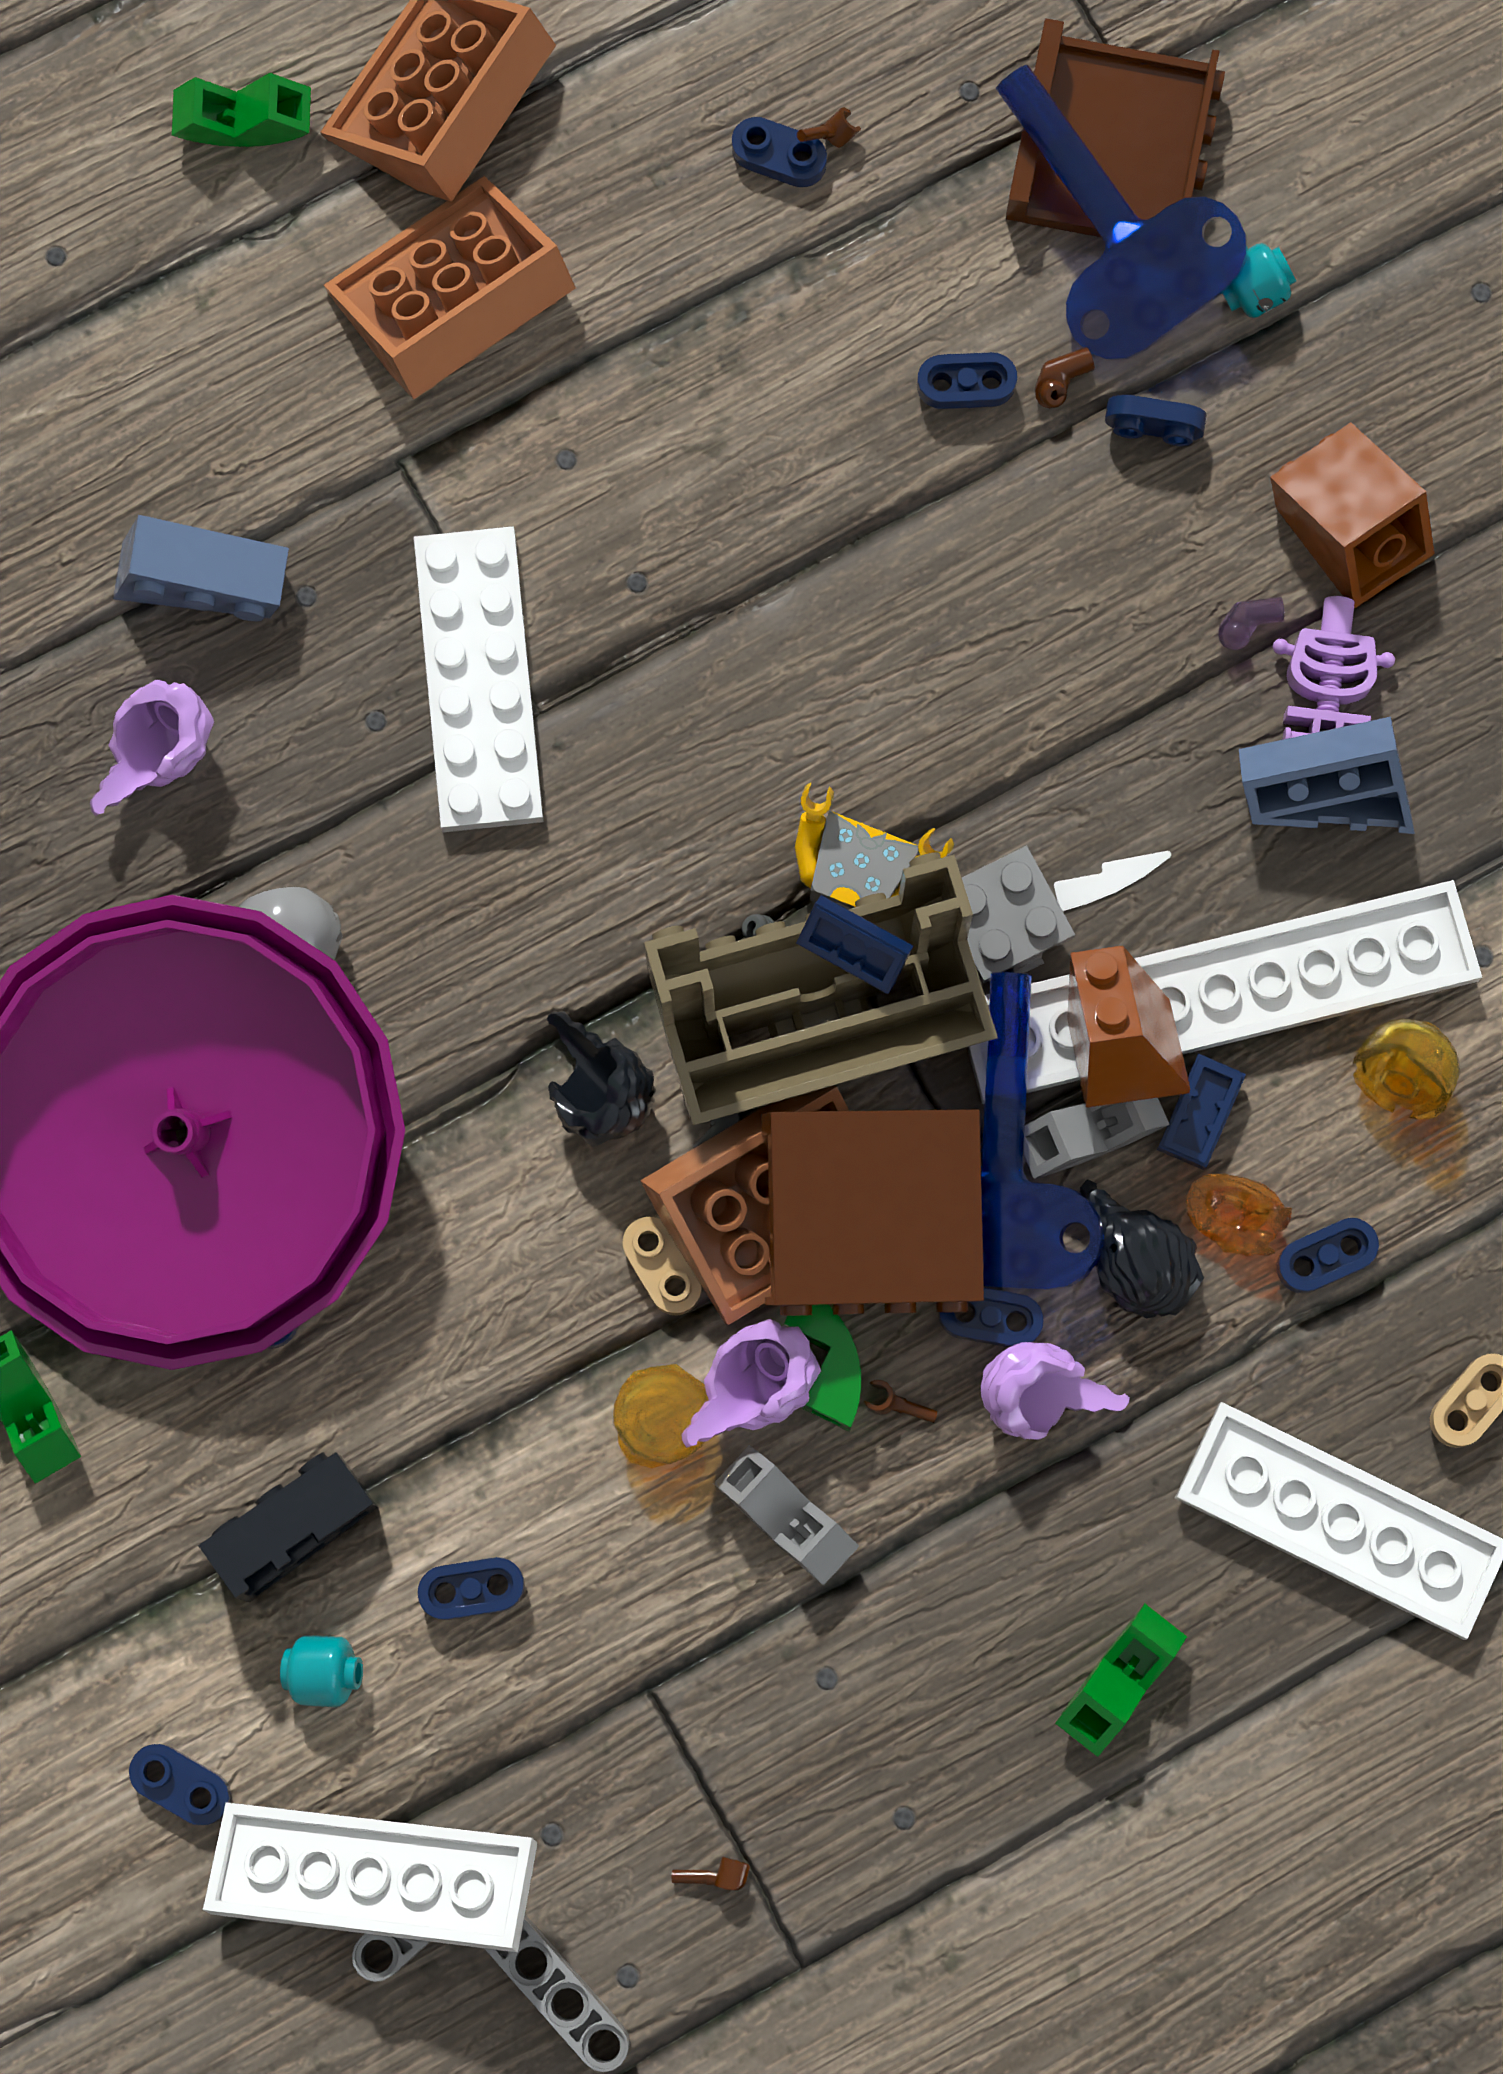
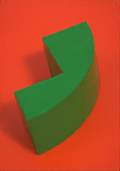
(257, 115)
(838, 1385)
(31, 1415)
(1121, 1680)

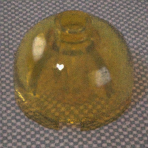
(1408, 1066)

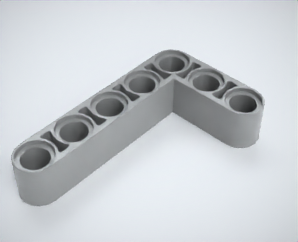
(538, 1990)

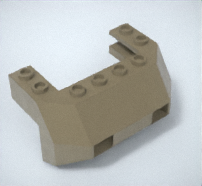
(813, 1007)

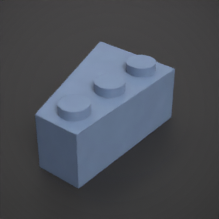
(200, 570)
(1329, 778)

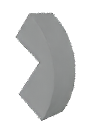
(1082, 1133)
(786, 1515)

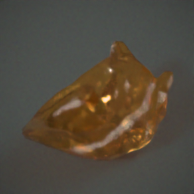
(1237, 1213)

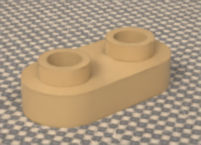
(661, 1265)
(1471, 1401)

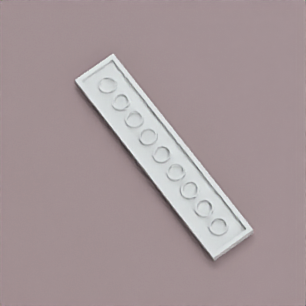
(1277, 977)

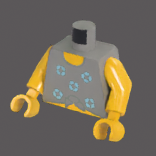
(850, 858)

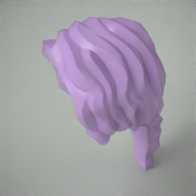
(154, 741)
(755, 1381)
(1034, 1384)

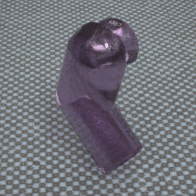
(1245, 617)

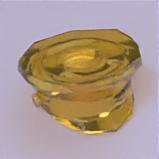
(654, 1412)

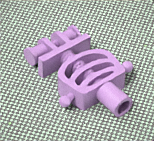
(1333, 648)

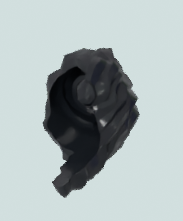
(608, 1089)
(1143, 1258)

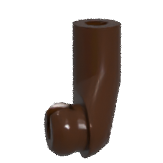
(1056, 376)

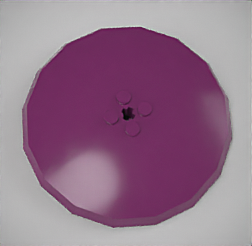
(287, 1152)

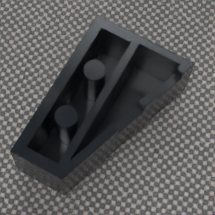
(287, 1526)

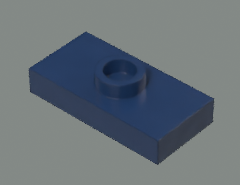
(854, 944)
(1202, 1112)

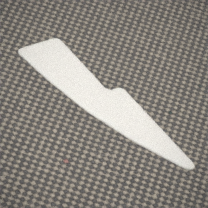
(1113, 878)

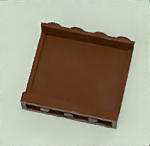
(1136, 116)
(874, 1210)

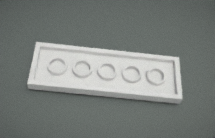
(478, 679)
(1342, 1520)
(371, 1876)

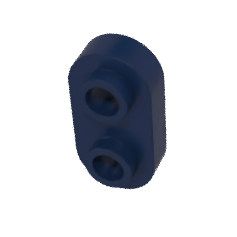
(776, 154)
(965, 377)
(1140, 416)
(1325, 1255)
(990, 1319)
(471, 1588)
(179, 1783)

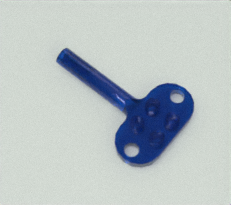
(1151, 268)
(1023, 1218)

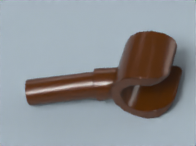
(835, 130)
(900, 1404)
(730, 1875)

